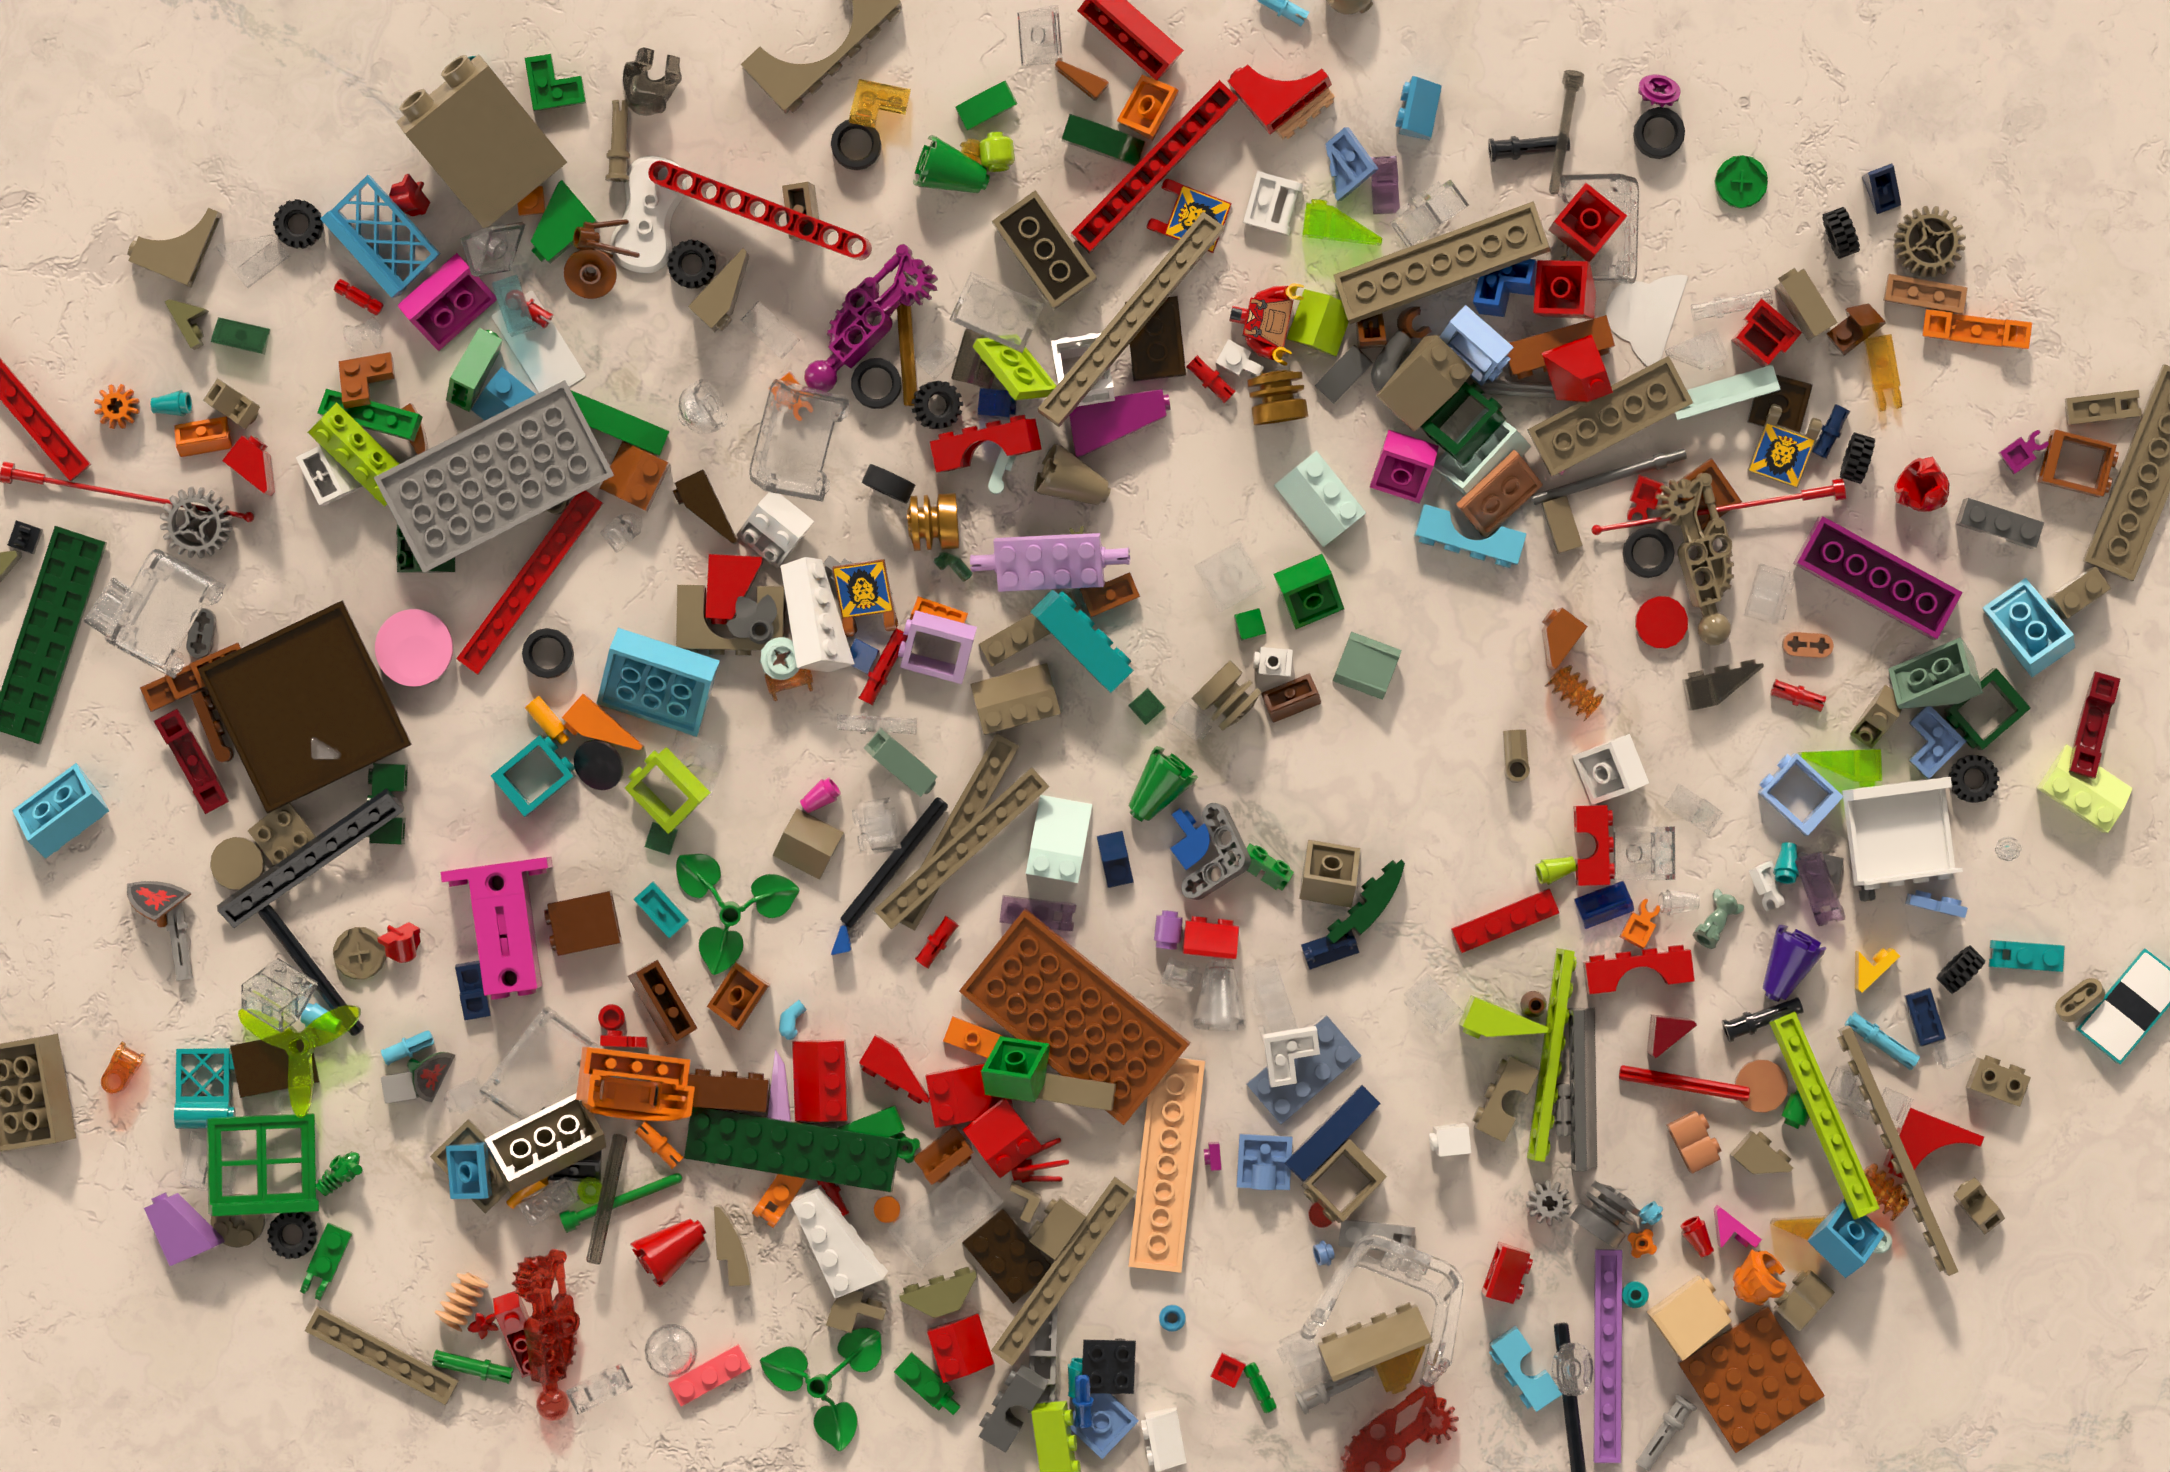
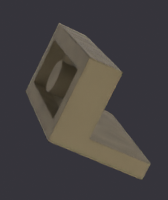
(1031, 1204)

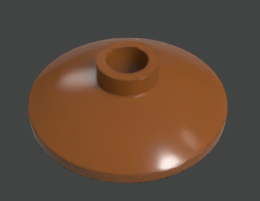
(590, 284)

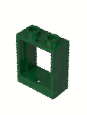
(1477, 435)
(2007, 692)

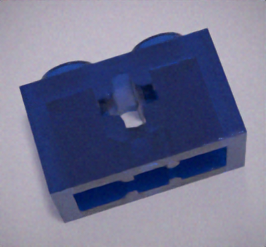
(996, 404)

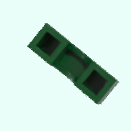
(394, 778)

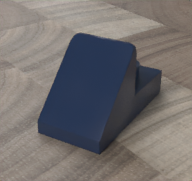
(1115, 859)

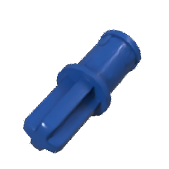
(1082, 1402)

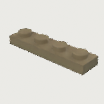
(1015, 638)

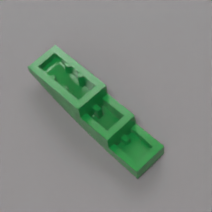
(621, 425)

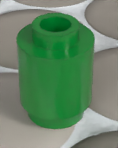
(1795, 1111)

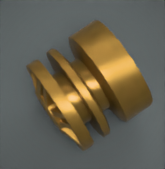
(1277, 398)
(934, 522)

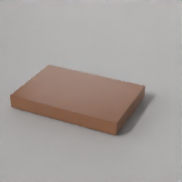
(1499, 494)

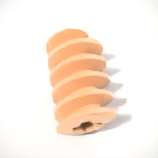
(461, 1300)

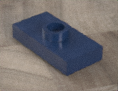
(1925, 1017)

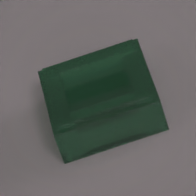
(1146, 706)
(660, 840)

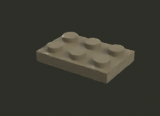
(468, 1134)

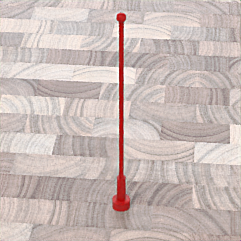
(9, 473)
(1837, 490)

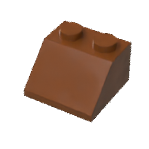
(635, 476)
(1560, 635)

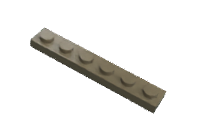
(381, 1355)

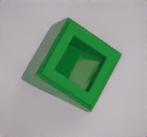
(1250, 624)

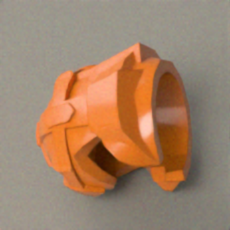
(1754, 1280)

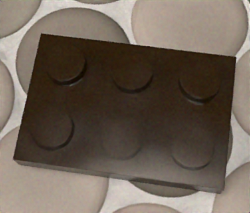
(1007, 1255)

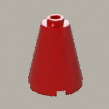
(668, 1249)

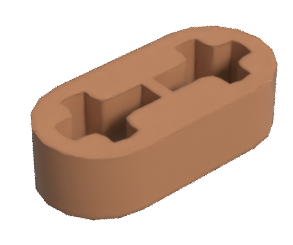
(1807, 651)

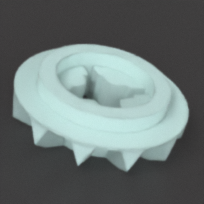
(768, 657)

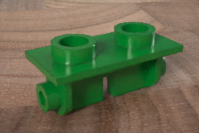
(1276, 871)

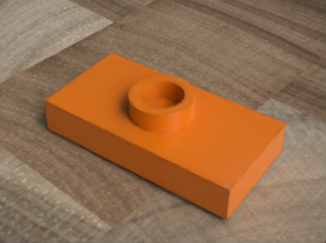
(937, 609)
(971, 1037)

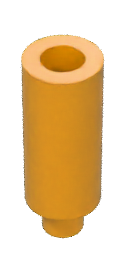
(547, 720)

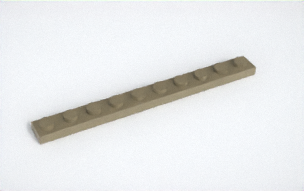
(1130, 319)
(1900, 1162)

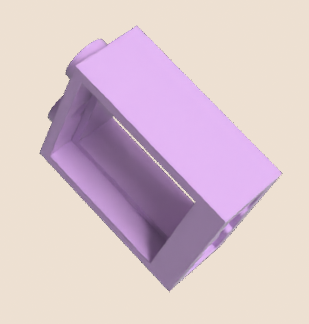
(942, 628)

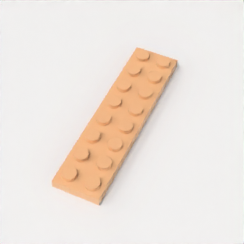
(1167, 1168)

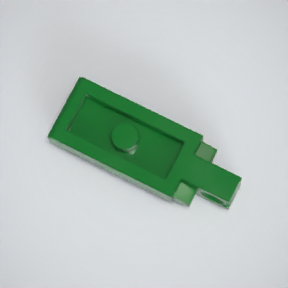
(927, 1383)

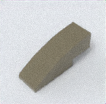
(731, 1248)

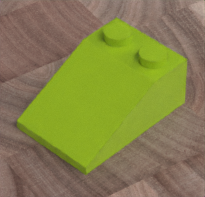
(1491, 1021)

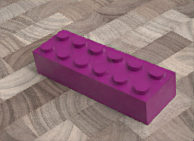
(1877, 578)

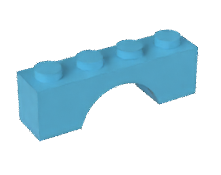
(1436, 526)

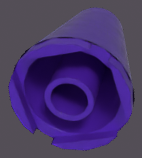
(1790, 962)

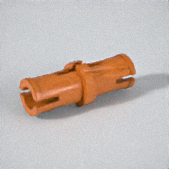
(658, 1144)

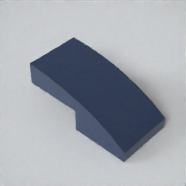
(471, 995)

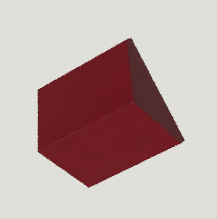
(1665, 1032)

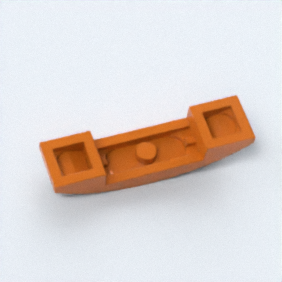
(1977, 330)

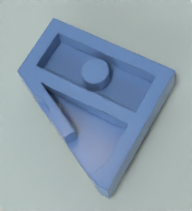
(1349, 162)

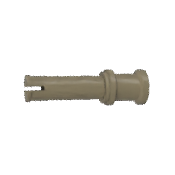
(618, 154)

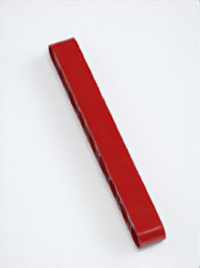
(747, 210)

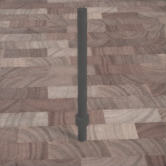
(1658, 461)

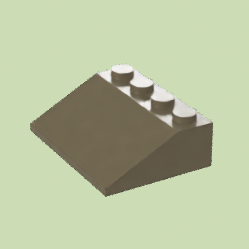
(33, 1094)
(1374, 1342)

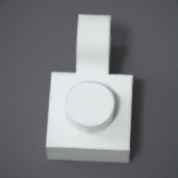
(1236, 358)
(1766, 884)

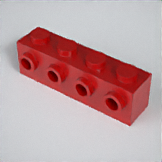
(1133, 34)

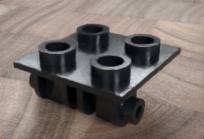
(1109, 1365)

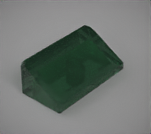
(240, 336)

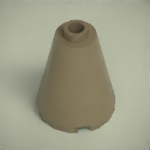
(1070, 478)

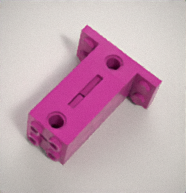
(504, 923)

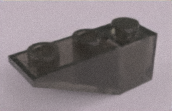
(1713, 688)

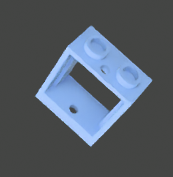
(1477, 345)
(1821, 810)

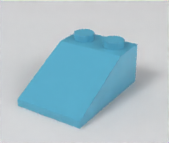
(2029, 627)

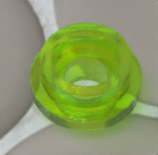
(586, 1198)

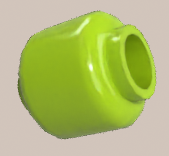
(997, 152)

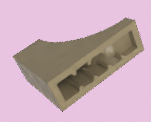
(177, 257)

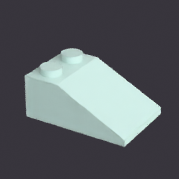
(1059, 838)

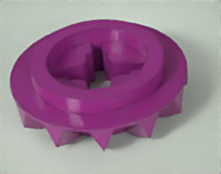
(1659, 83)

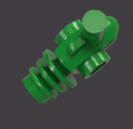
(342, 1170)

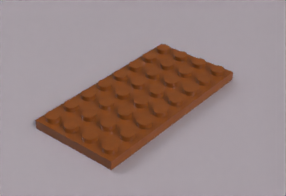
(1058, 997)

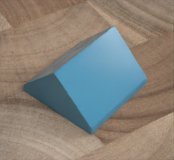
(469, 1171)

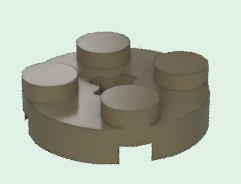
(244, 1234)

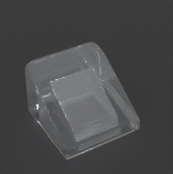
(323, 751)

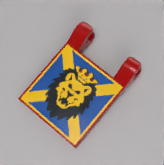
(1187, 209)

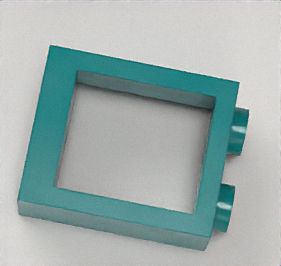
(514, 794)

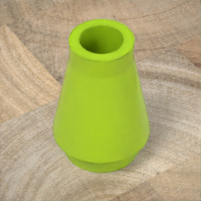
(1554, 869)

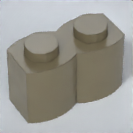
(1803, 1299)

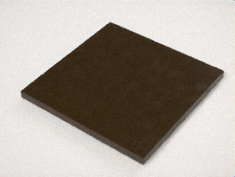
(301, 687)

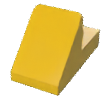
(1867, 973)

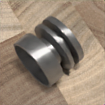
(1605, 1214)

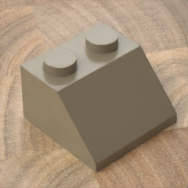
(1329, 873)

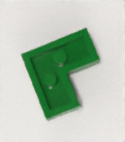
(546, 90)

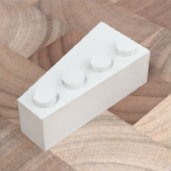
(814, 618)
(835, 1243)

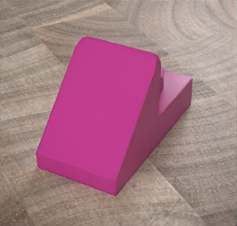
(1727, 1225)

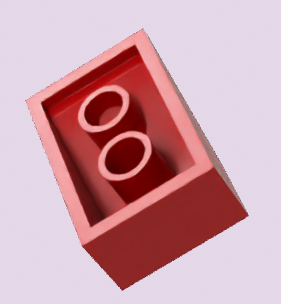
(958, 1095)

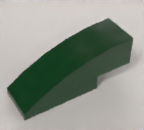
(1102, 140)

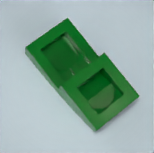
(986, 105)

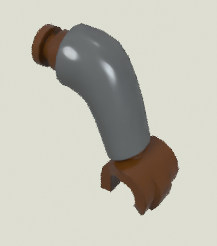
(1393, 352)

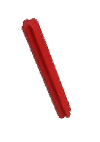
(1684, 1083)

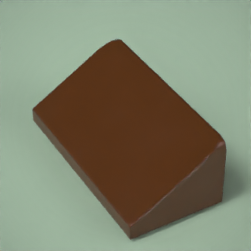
(1291, 698)

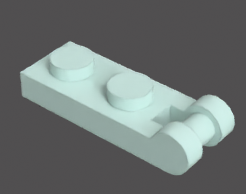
(1003, 463)

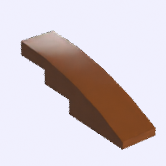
(187, 681)

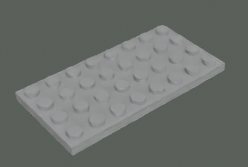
(493, 476)

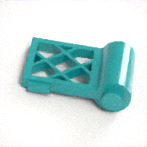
(192, 1111)

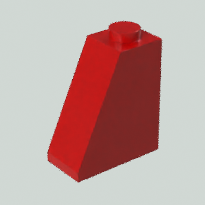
(727, 580)

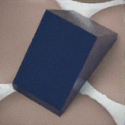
(1882, 188)

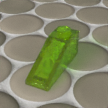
(1329, 223)
(1853, 765)

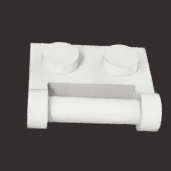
(1264, 199)

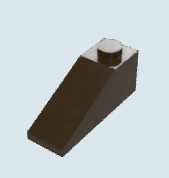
(702, 500)

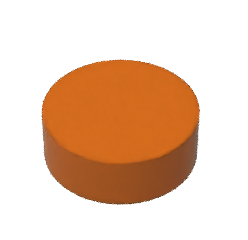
(887, 1209)

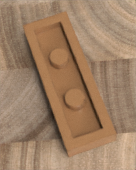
(1925, 294)

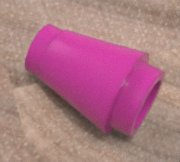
(820, 795)

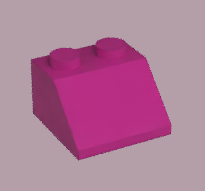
(1404, 466)

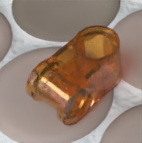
(122, 1067)

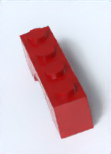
(957, 451)
(1604, 974)

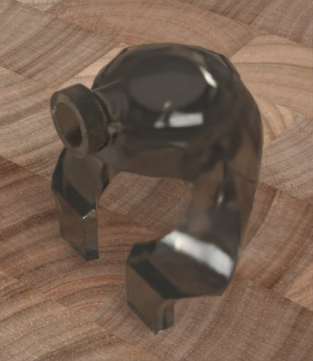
(647, 95)

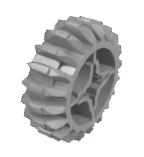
(191, 512)

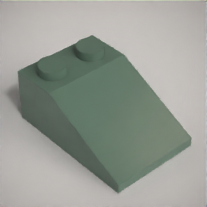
(1936, 677)

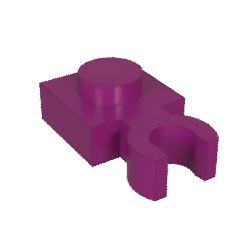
(2020, 454)

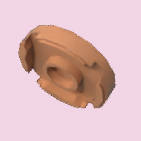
(1766, 1084)

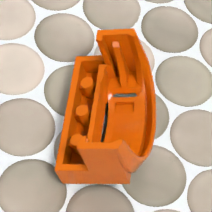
(630, 1097)

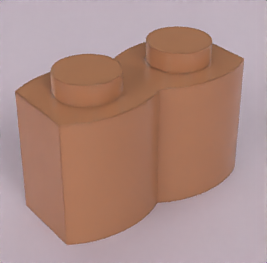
(1694, 1142)

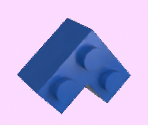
(1494, 288)

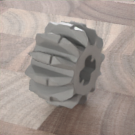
(1542, 1209)

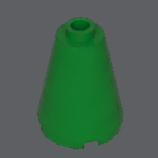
(949, 169)
(1160, 784)

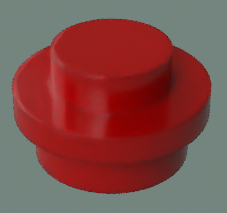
(611, 1017)

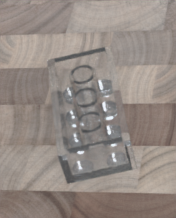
(945, 1214)

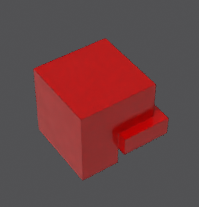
(1765, 334)

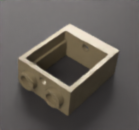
(1362, 1162)

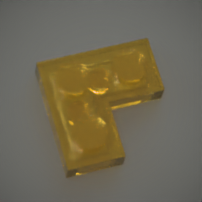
(875, 96)

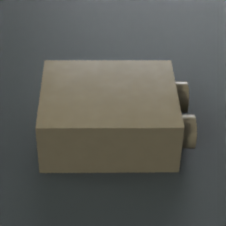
(479, 139)

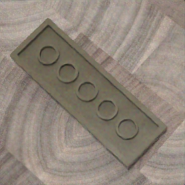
(1611, 418)

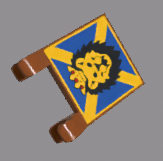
(864, 591)

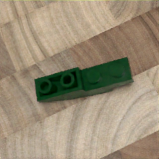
(1376, 897)

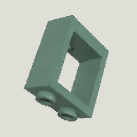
(901, 763)

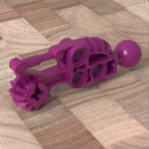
(855, 321)

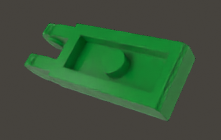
(326, 1258)

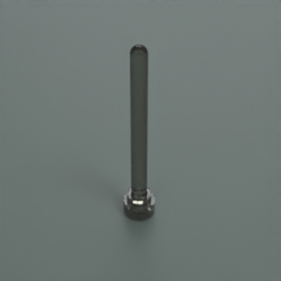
(1572, 82)

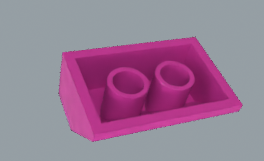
(447, 302)

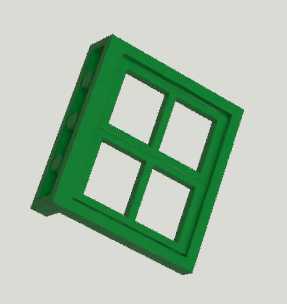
(261, 1202)

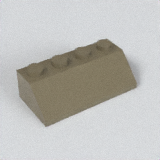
(545, 1143)

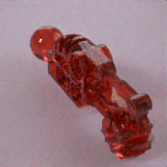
(549, 1329)
(1367, 1448)

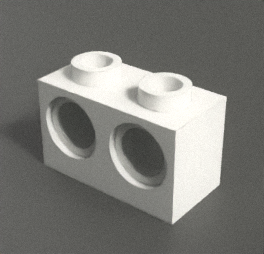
(1450, 1140)

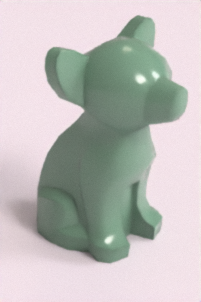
(1708, 933)

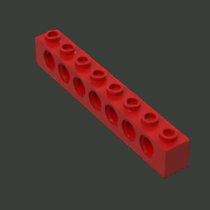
(1154, 166)

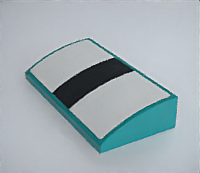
(2129, 1007)

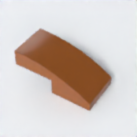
(420, 443)

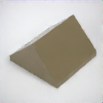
(808, 843)

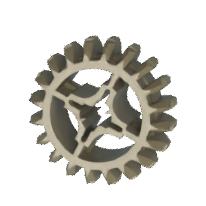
(1934, 252)

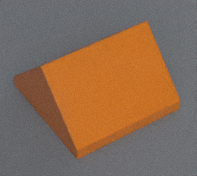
(1148, 106)

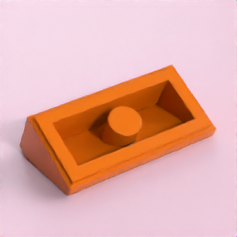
(202, 436)

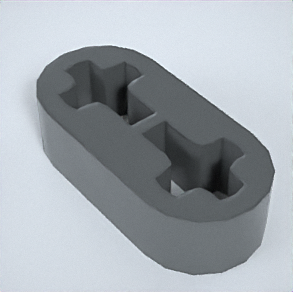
(208, 634)

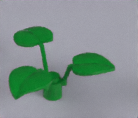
(717, 945)
(787, 1369)

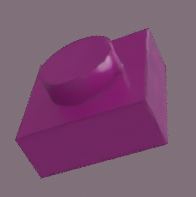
(1212, 1156)

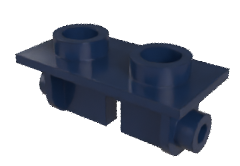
(1323, 952)

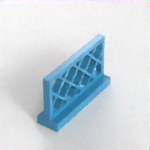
(364, 252)

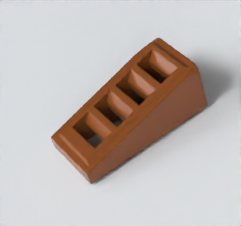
(1085, 81)

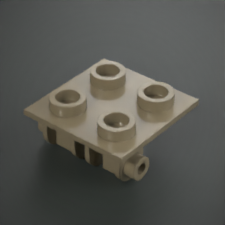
(281, 833)

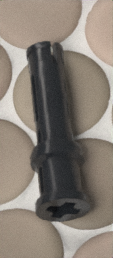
(1516, 147)
(1751, 1022)

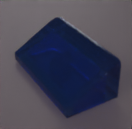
(1604, 904)

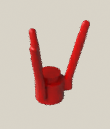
(1026, 1168)

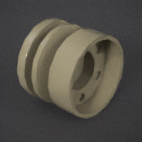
(1226, 695)

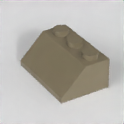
(1015, 698)

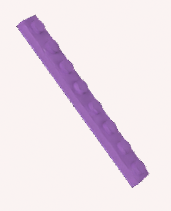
(1607, 1355)

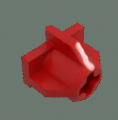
(409, 196)
(401, 942)

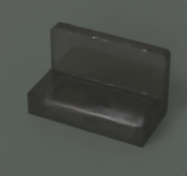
(969, 366)

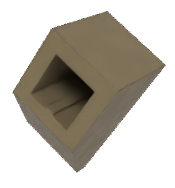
(1877, 718)
(1759, 1157)

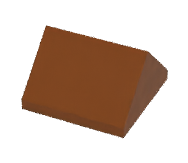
(738, 996)

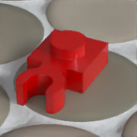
(1644, 496)
(616, 1038)

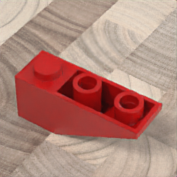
(889, 1062)
(511, 1317)

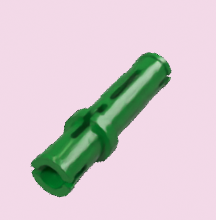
(475, 1367)

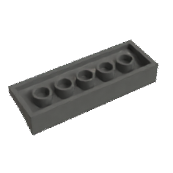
(1583, 1088)

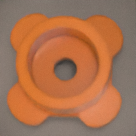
(1636, 1238)

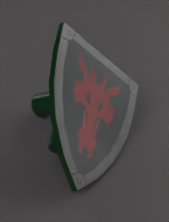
(429, 1074)

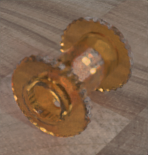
(801, 678)

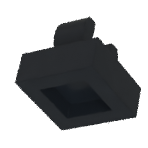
(25, 537)

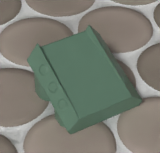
(1367, 665)

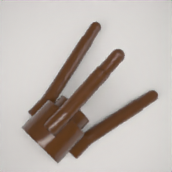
(587, 238)

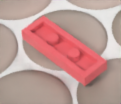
(709, 1375)

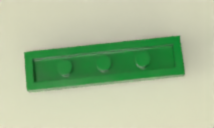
(377, 416)

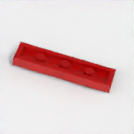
(1505, 920)

